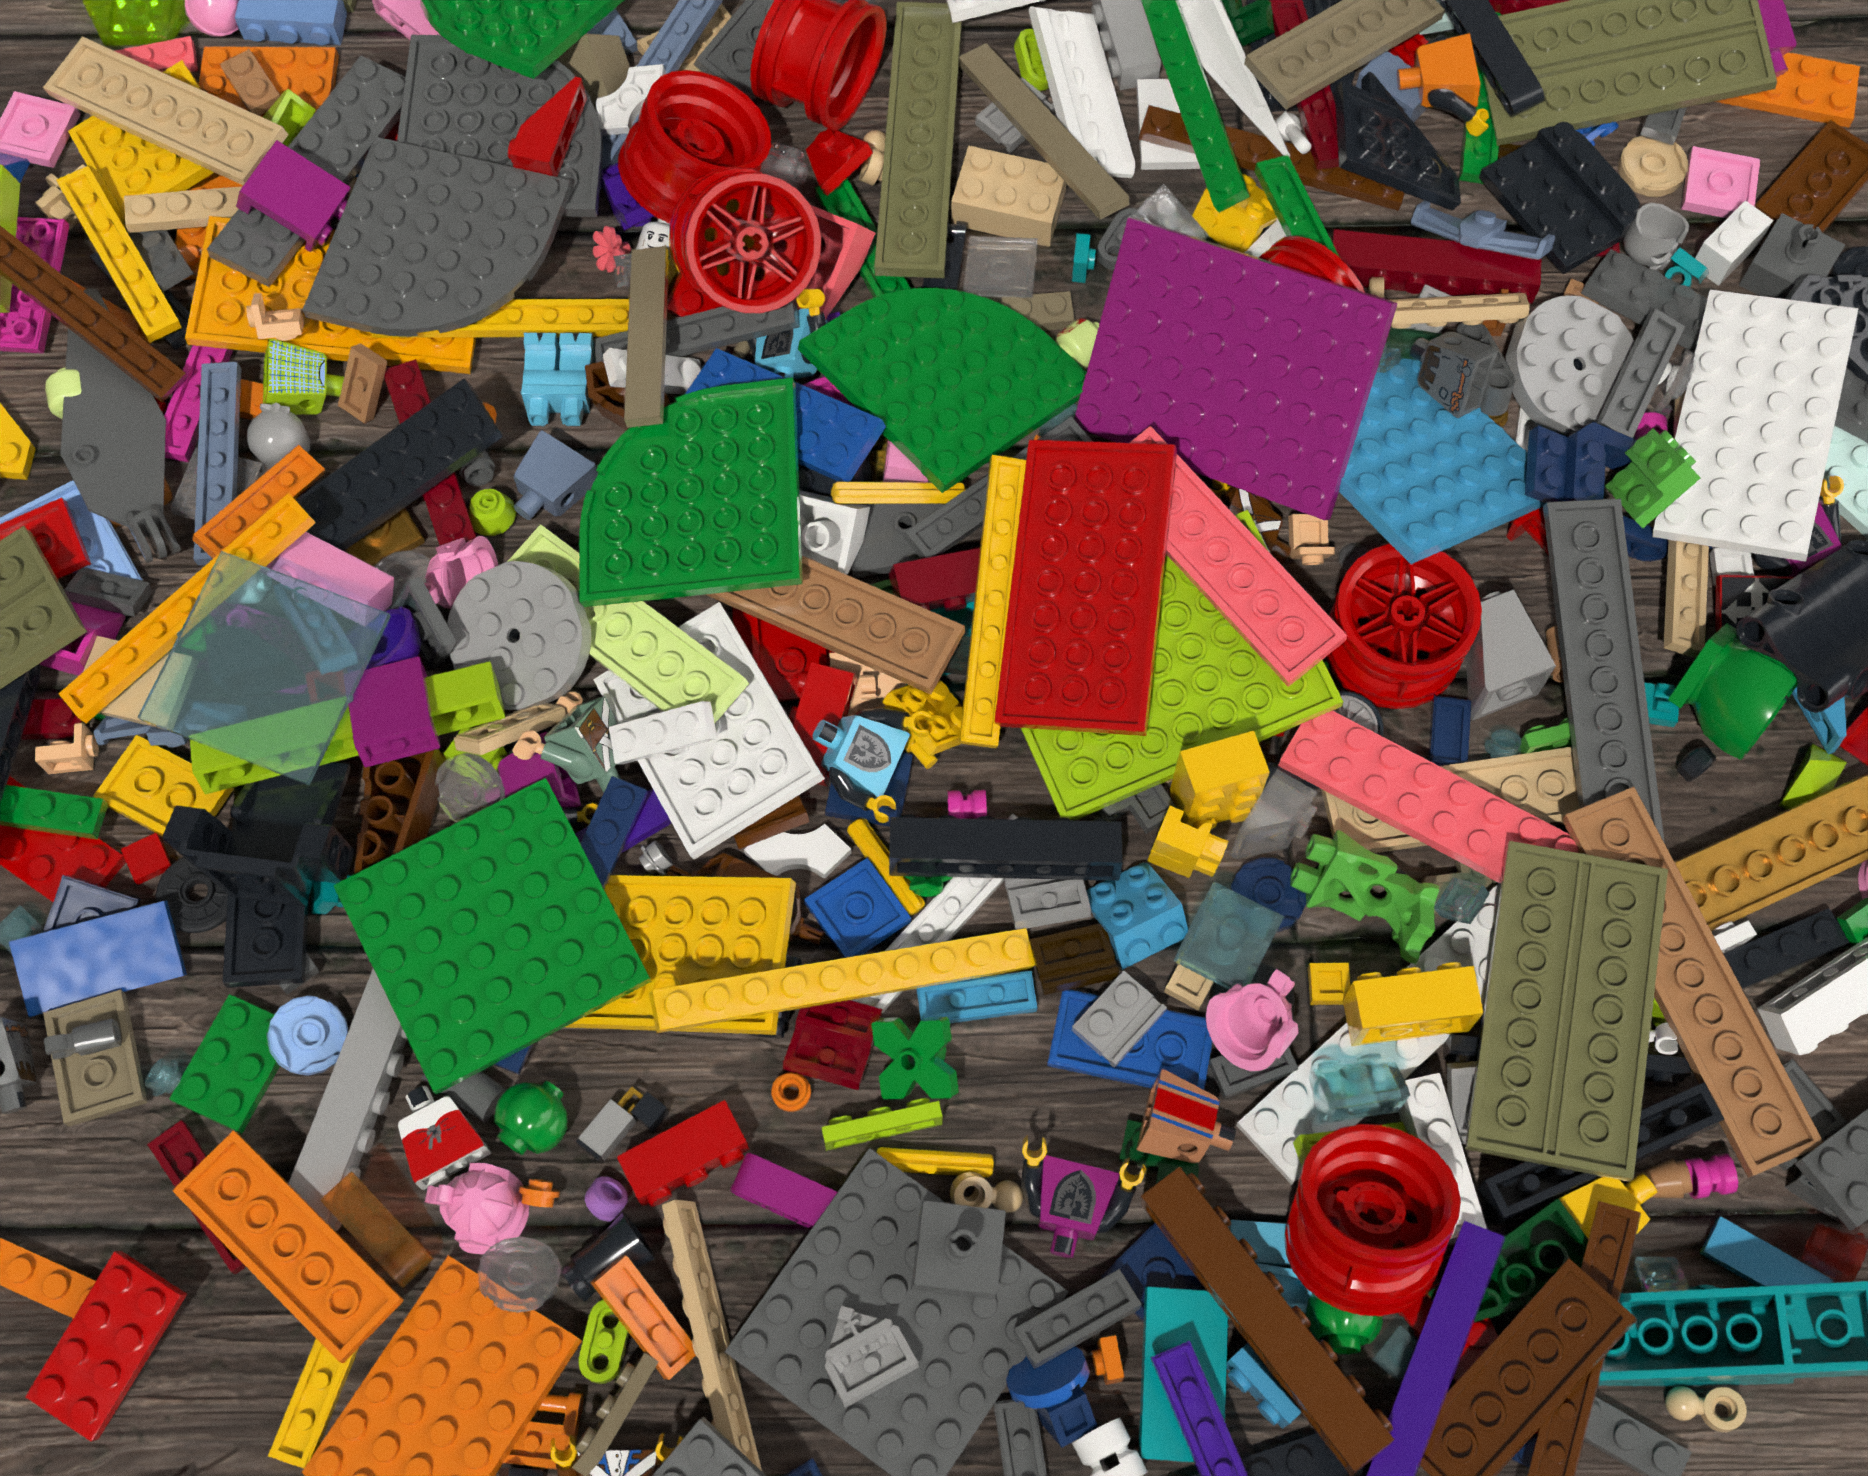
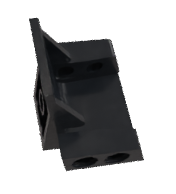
(278, 839)

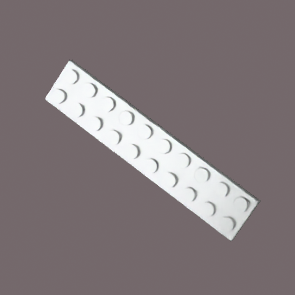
(1291, 1106)

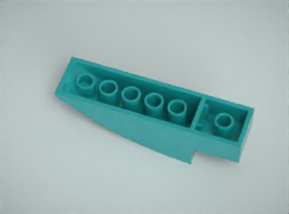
(1766, 1338)

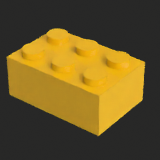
(1219, 780)
(1412, 1004)

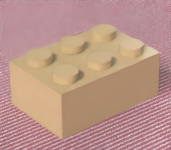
(1008, 195)

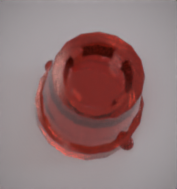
(1836, 1252)

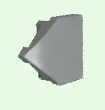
(866, 1355)

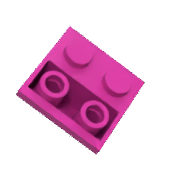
(97, 623)

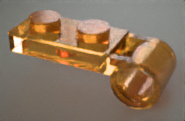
(377, 1229)

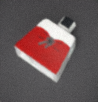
(438, 1138)

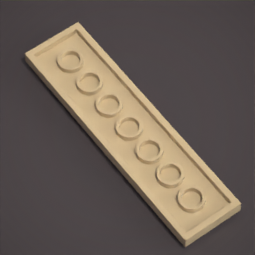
(164, 110)
(1534, 782)

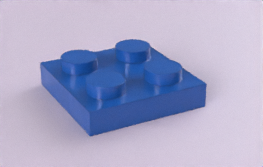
(857, 910)

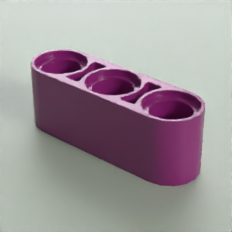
(781, 1191)

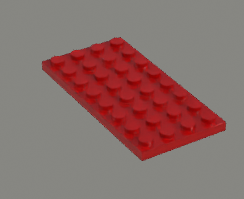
(1086, 587)

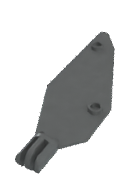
(116, 446)

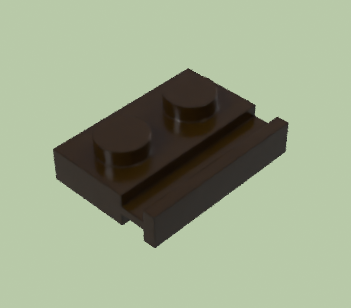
(1074, 959)

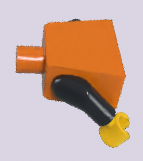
(1447, 79)

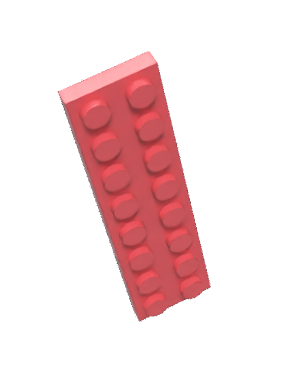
(1244, 578)
(1414, 794)

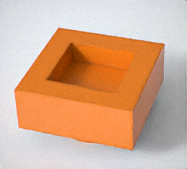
(1108, 1360)

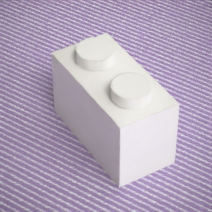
(1733, 241)

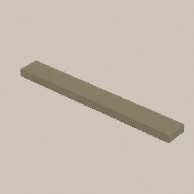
(1044, 131)

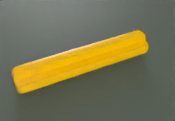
(877, 853)
(938, 1161)

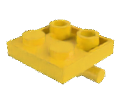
(946, 718)

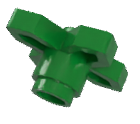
(916, 1057)

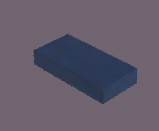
(1449, 731)

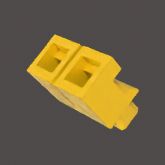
(1185, 847)

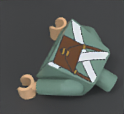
(577, 742)

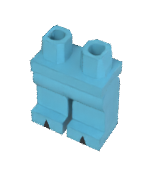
(556, 376)

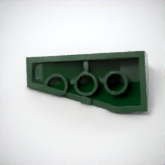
(1530, 1259)

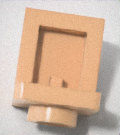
(271, 324)
(1309, 539)

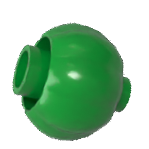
(531, 1117)
(1341, 1329)

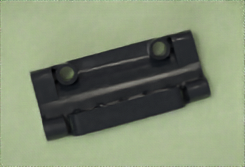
(1818, 628)

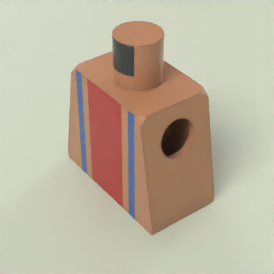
(1181, 1121)

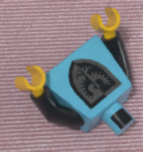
(780, 350)
(865, 754)

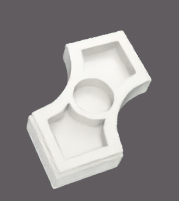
(621, 108)
(813, 851)

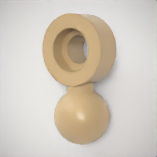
(873, 166)
(1005, 1195)
(1685, 1404)

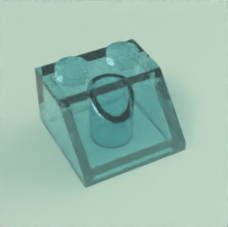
(1228, 938)
(1357, 1089)

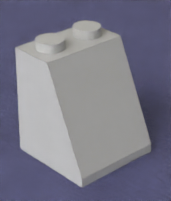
(1506, 657)

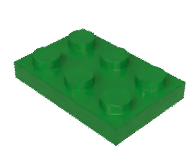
(230, 1067)

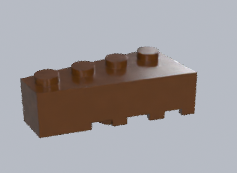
(397, 806)

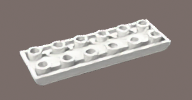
(1083, 86)

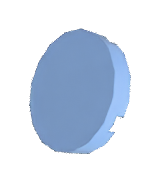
(307, 1035)

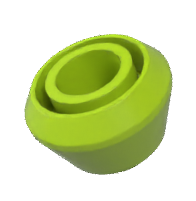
(491, 512)

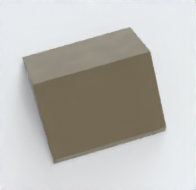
(598, 62)

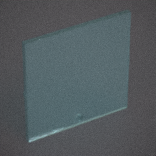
(264, 667)

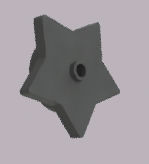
(885, 539)

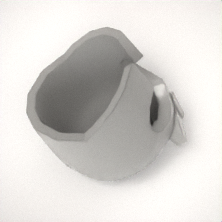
(1655, 235)
(276, 434)

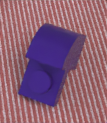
(623, 205)

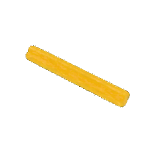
(892, 493)

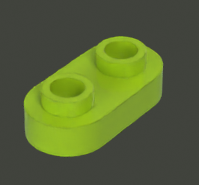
(1029, 60)
(602, 1341)

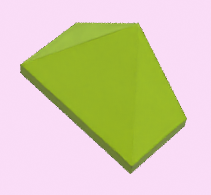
(290, 113)
(1814, 776)

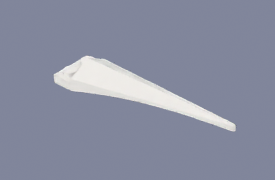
(1224, 61)

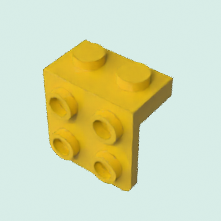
(1241, 223)

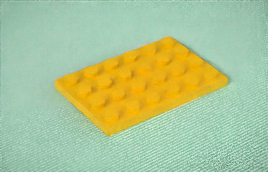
(694, 934)

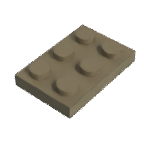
(102, 1080)

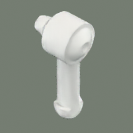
(1291, 131)

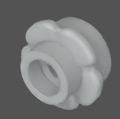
(655, 858)

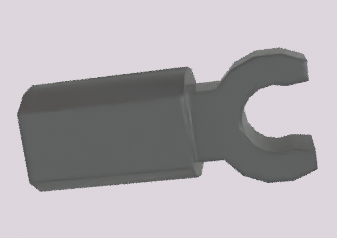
(84, 1040)

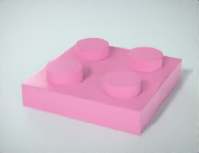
(36, 128)
(1719, 182)

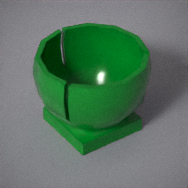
(1734, 691)

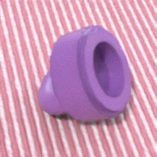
(606, 1198)

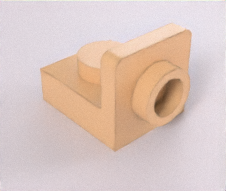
(68, 756)

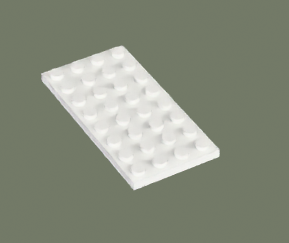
(1759, 423)

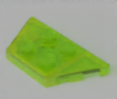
(136, 20)

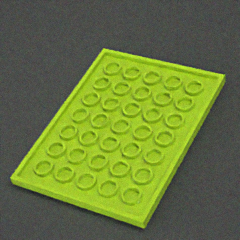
(1202, 691)

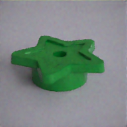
(927, 885)

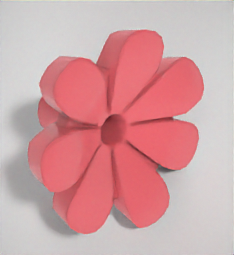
(609, 246)

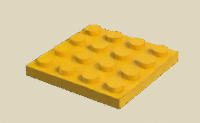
(130, 164)

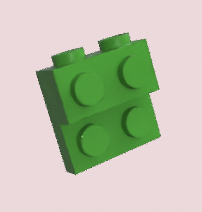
(1653, 477)

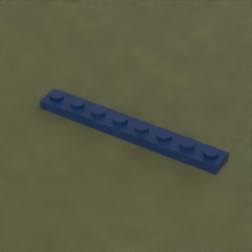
(602, 846)

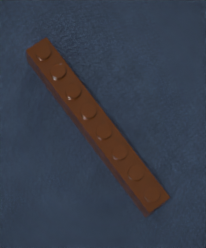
(1267, 1322)

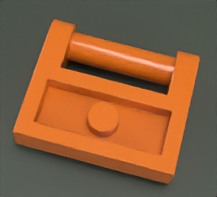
(534, 1446)

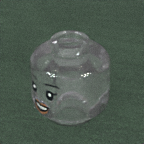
(786, 163)

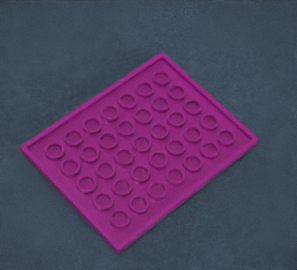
(1234, 365)

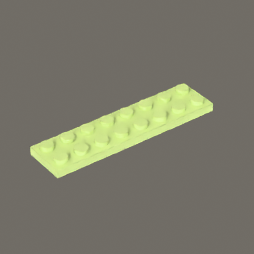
(641, 643)

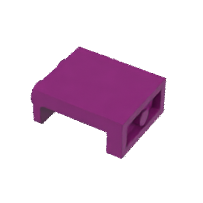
(295, 194)
(392, 713)

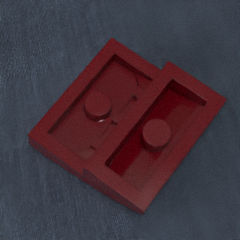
(833, 1042)

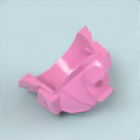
(455, 566)
(1253, 1022)
(481, 1206)

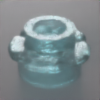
(1503, 744)
(163, 1077)

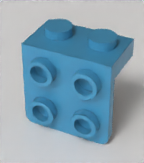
(1138, 914)
(1253, 1376)

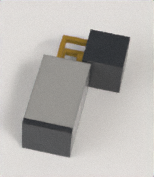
(614, 1123)

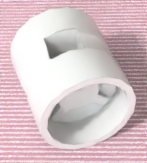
(1103, 1443)

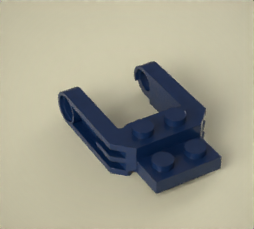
(1575, 471)

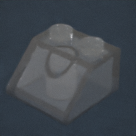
(1276, 818)

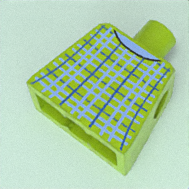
(297, 378)

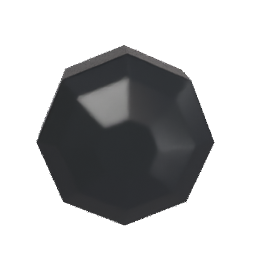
(1696, 763)

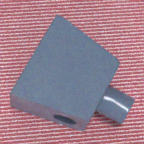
(552, 477)

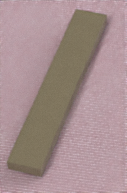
(646, 337)

